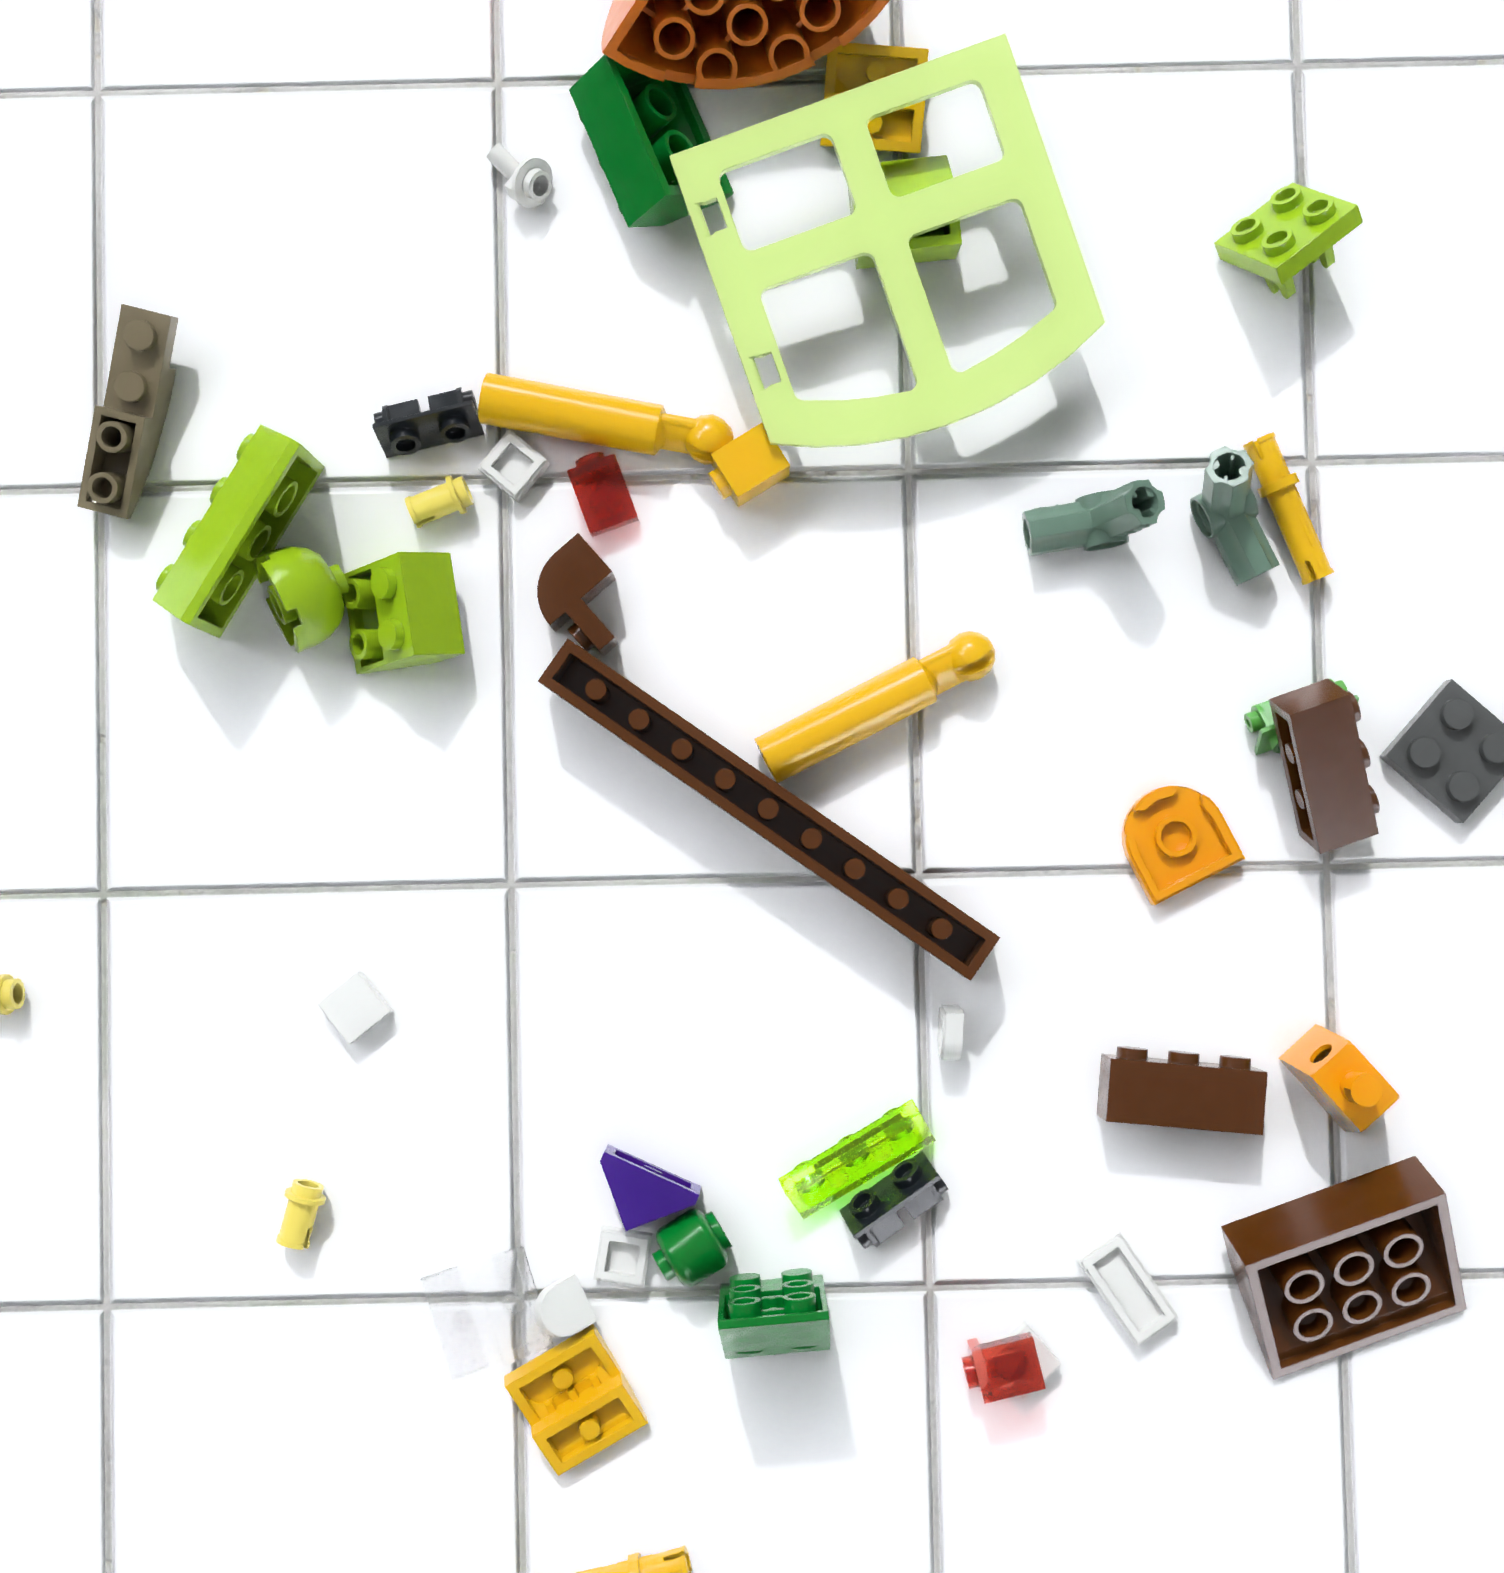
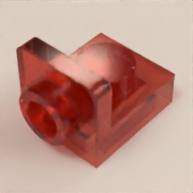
(602, 493)
(1003, 1367)

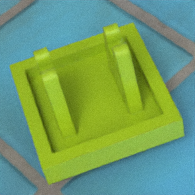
(1288, 235)

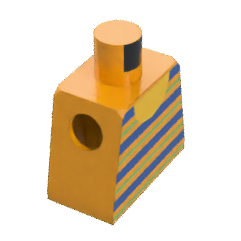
(1342, 1081)

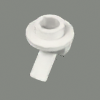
(528, 181)

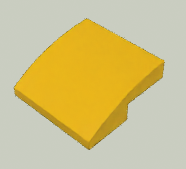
(864, 63)
(575, 1400)

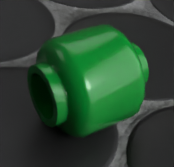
(691, 1247)

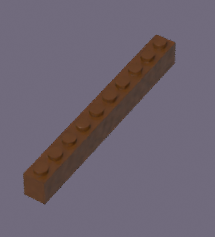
(769, 810)

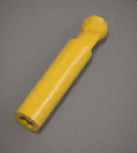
(597, 418)
(873, 705)

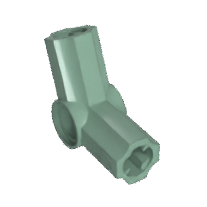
(1229, 513)
(1093, 520)

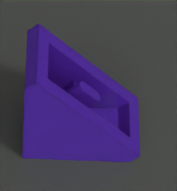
(643, 1189)

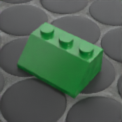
(634, 131)

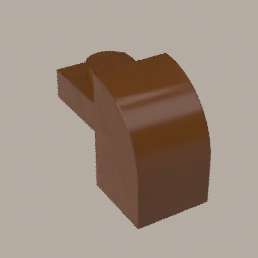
(565, 588)

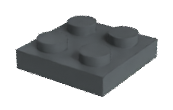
(1450, 751)

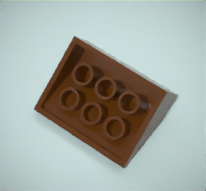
(1346, 1266)

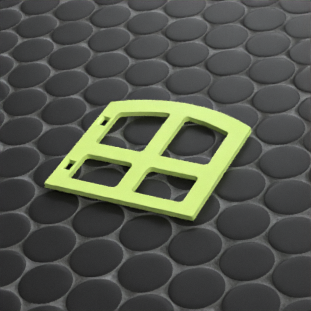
(882, 231)

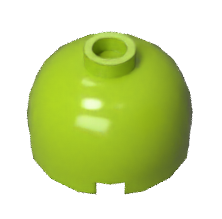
(302, 594)

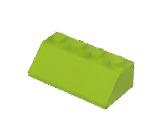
(243, 521)

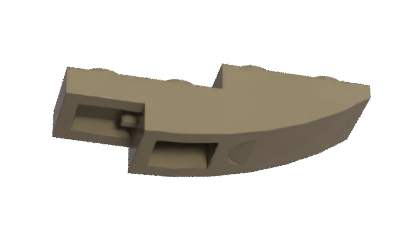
(133, 414)

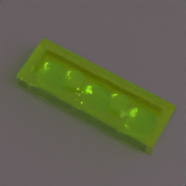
(856, 1159)

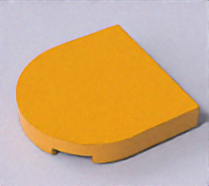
(1176, 841)

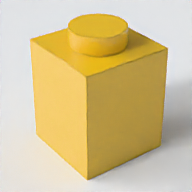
(748, 466)

